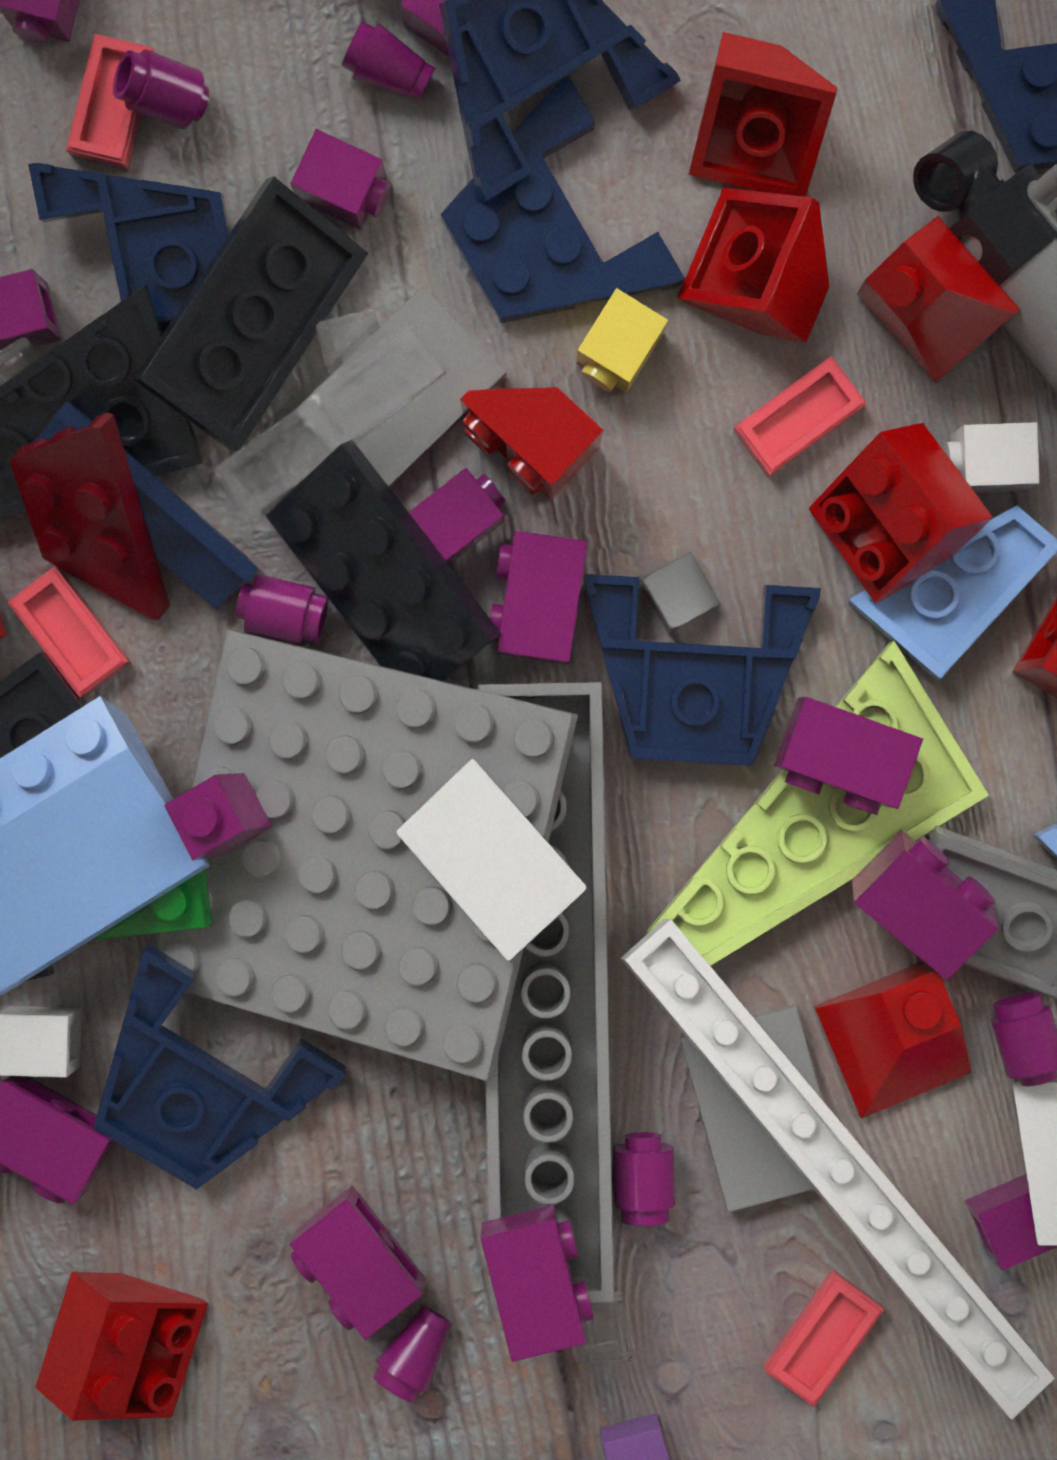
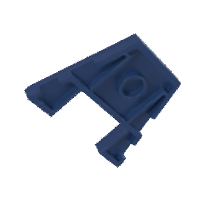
(519, 47)
(1014, 83)
(154, 229)
(528, 240)
(696, 697)
(181, 1102)

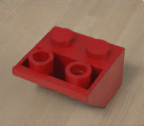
(535, 431)
(899, 510)
(119, 1348)

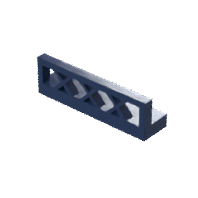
(177, 532)

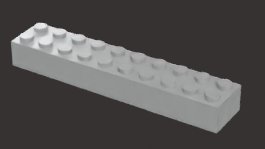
(552, 1069)

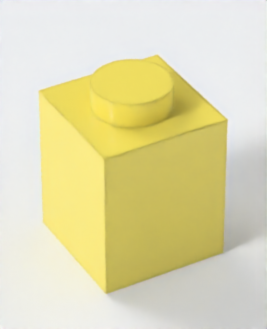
(620, 342)

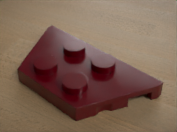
(90, 513)

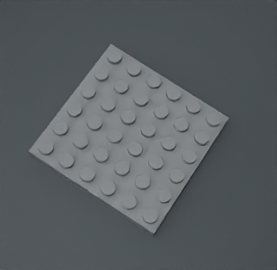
(329, 906)

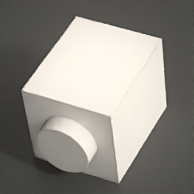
(996, 456)
(40, 1041)

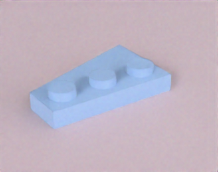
(960, 598)

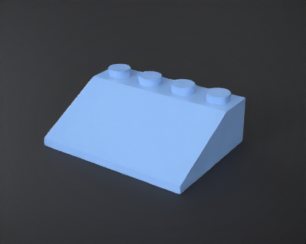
(80, 838)

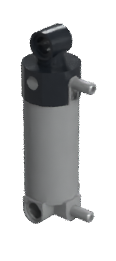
(1006, 229)

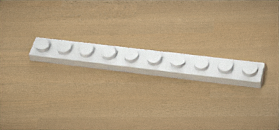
(837, 1167)

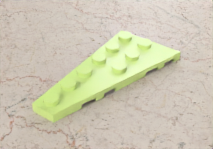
(807, 844)

